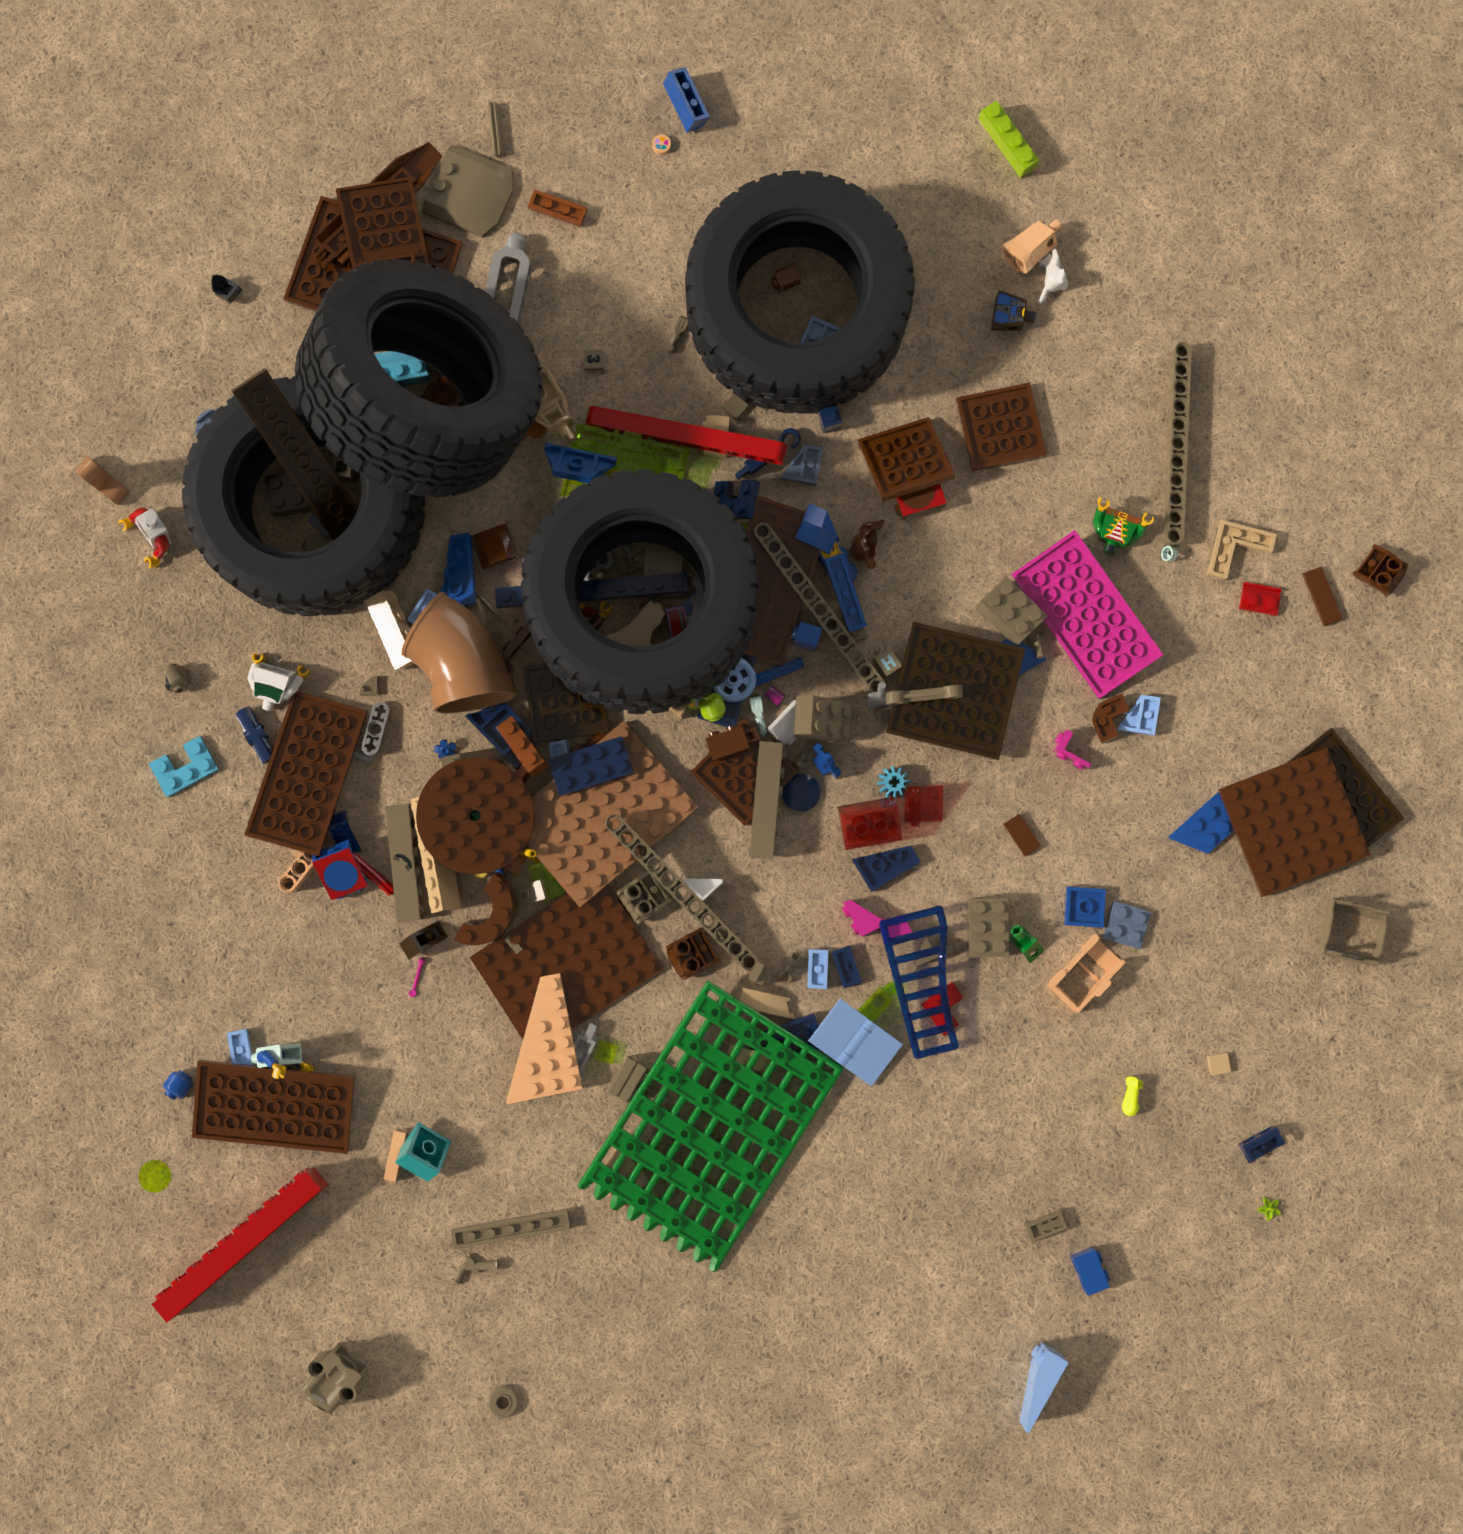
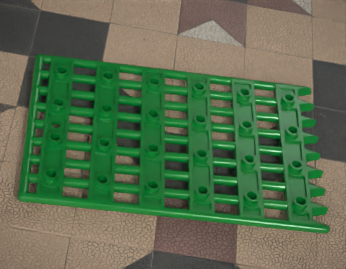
(657, 1209)

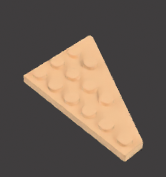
(548, 1053)

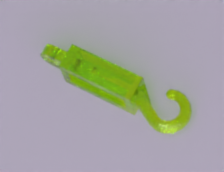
(869, 1009)

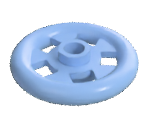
(749, 681)

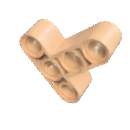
(292, 872)

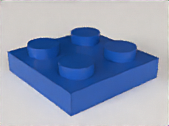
(1084, 907)

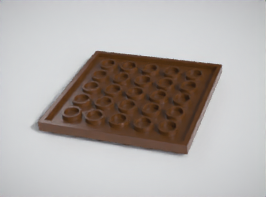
(1294, 822)

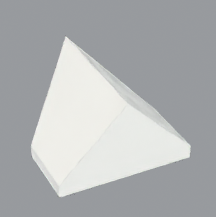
(703, 887)

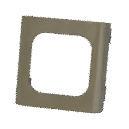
(1349, 907)

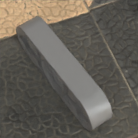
(367, 741)

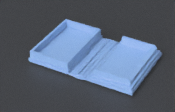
(855, 1042)

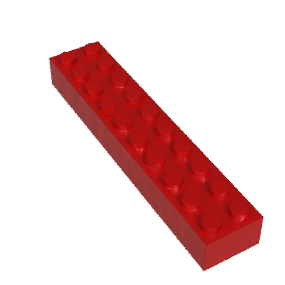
(237, 1246)

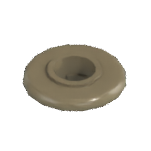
(494, 1407)

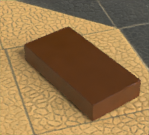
(1022, 835)

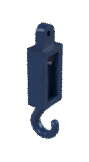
(753, 466)

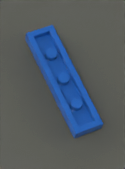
(845, 592)

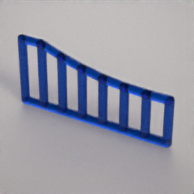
(940, 970)

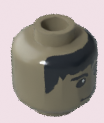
(175, 678)

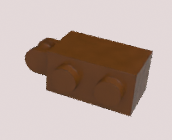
(730, 742)

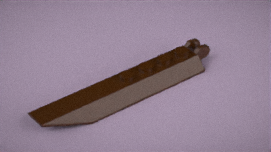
(415, 164)

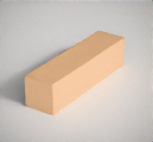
(392, 1168)

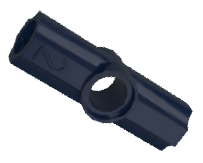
(255, 734)

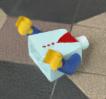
(279, 1055)

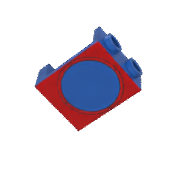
(339, 871)

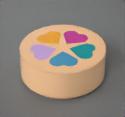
(661, 144)

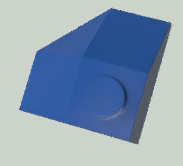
(817, 529)

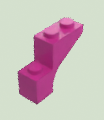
(866, 922)

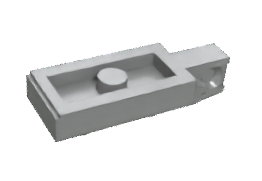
(584, 1046)

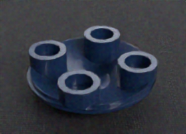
(801, 793)

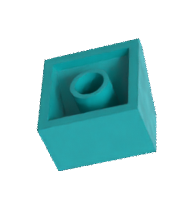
(423, 1152)

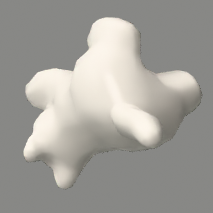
(1055, 276)

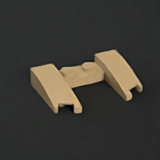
(765, 1003)

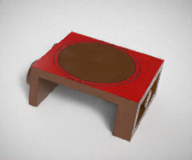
(920, 501)

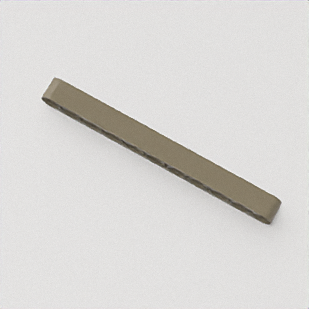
(1180, 436)
(816, 599)
(690, 896)

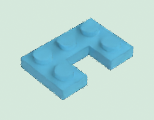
(174, 780)

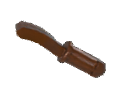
(592, 741)

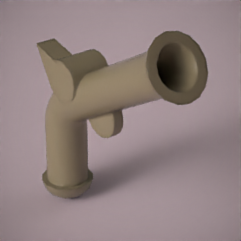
(474, 1267)

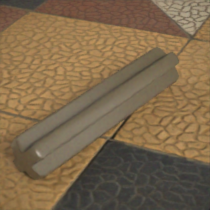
(495, 129)

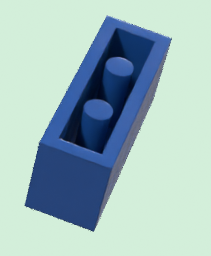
(686, 99)

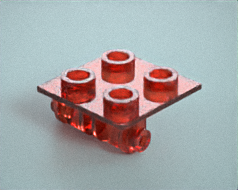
(923, 804)

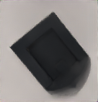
(225, 288)

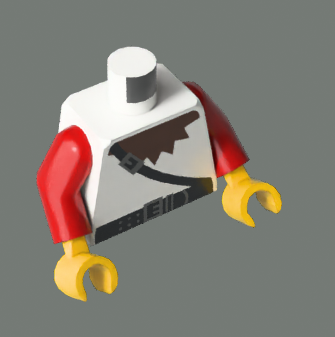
(152, 530)

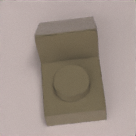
(925, 945)

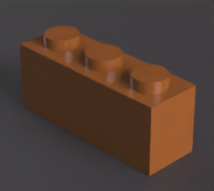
(522, 746)

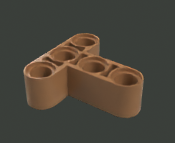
(101, 480)

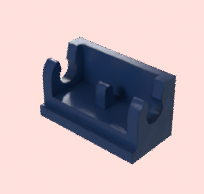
(1261, 1143)

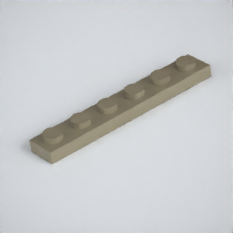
(510, 1229)

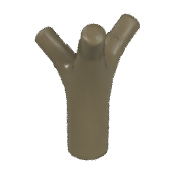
(1037, 643)

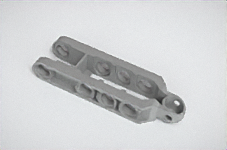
(514, 248)

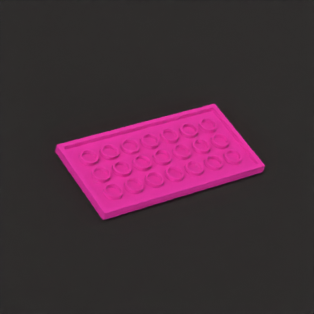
(1087, 614)

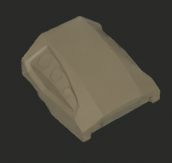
(647, 900)

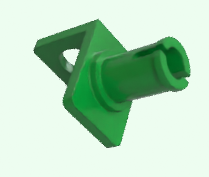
(1025, 942)

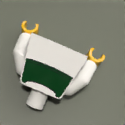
(273, 683)

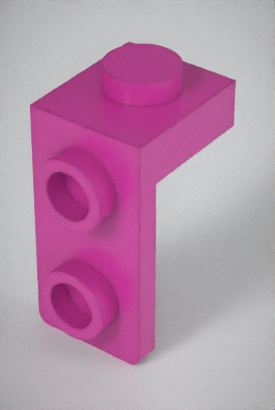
(1062, 740)

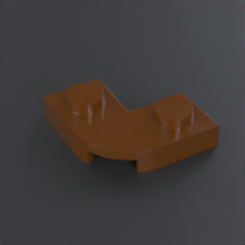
(1105, 713)

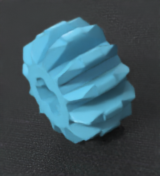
(894, 790)

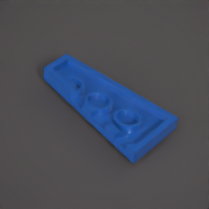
(459, 573)

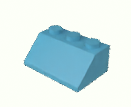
(404, 368)

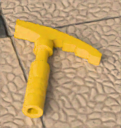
(530, 854)

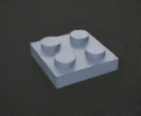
(1126, 925)

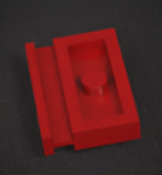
(1260, 599)

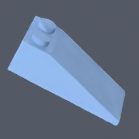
(1044, 1373)

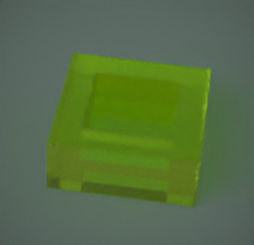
(606, 1052)

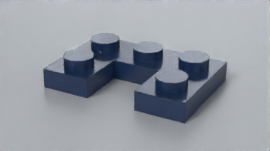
(745, 504)

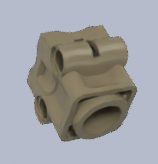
(333, 1378)

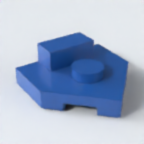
(825, 762)

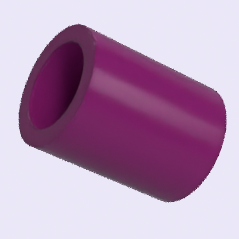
(774, 695)

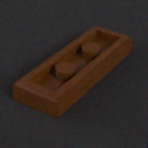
(1322, 596)

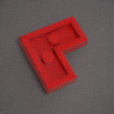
(935, 1000)

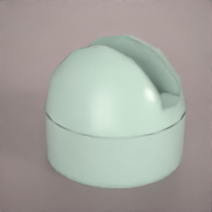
(1166, 556)

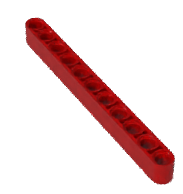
(688, 435)

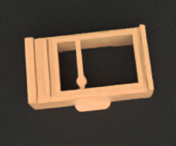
(1103, 957)

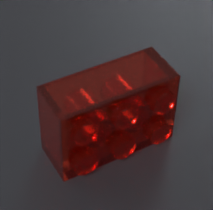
(869, 823)

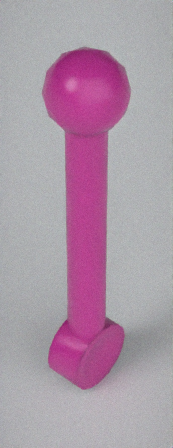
(412, 993)

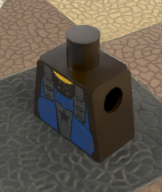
(1010, 313)

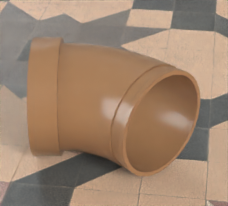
(458, 658)

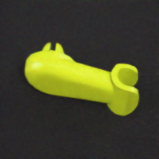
(1130, 1103)

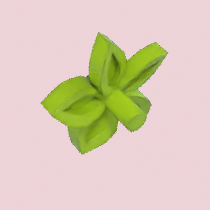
(1269, 1208)

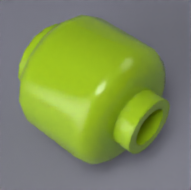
(712, 706)

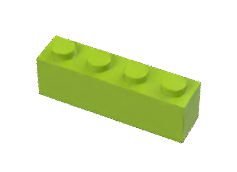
(1008, 139)

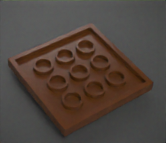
(1001, 427)
(906, 459)
(734, 777)

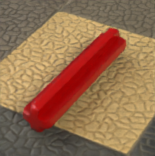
(374, 875)

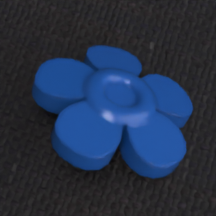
(445, 748)

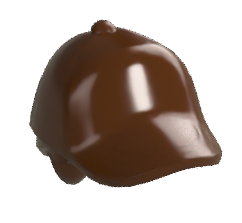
(866, 537)

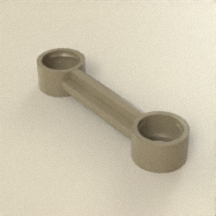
(946, 692)

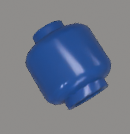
(178, 1085)

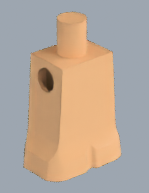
(1031, 245)

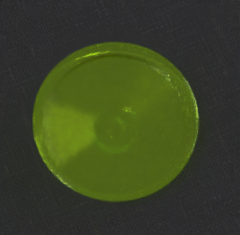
(154, 1176)

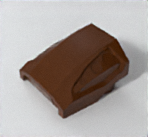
(494, 546)
(1381, 566)
(691, 954)

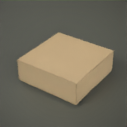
(1219, 1064)

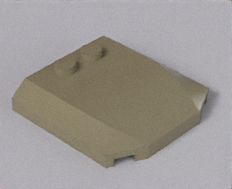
(469, 191)

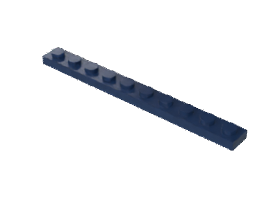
(609, 589)

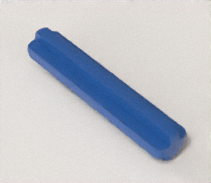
(779, 671)

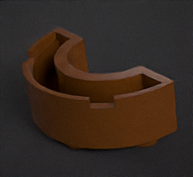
(501, 918)

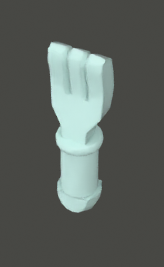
(757, 709)

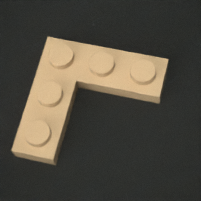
(1234, 534)

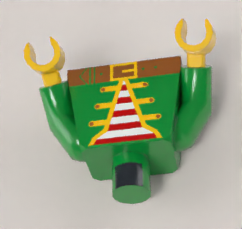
(1117, 528)

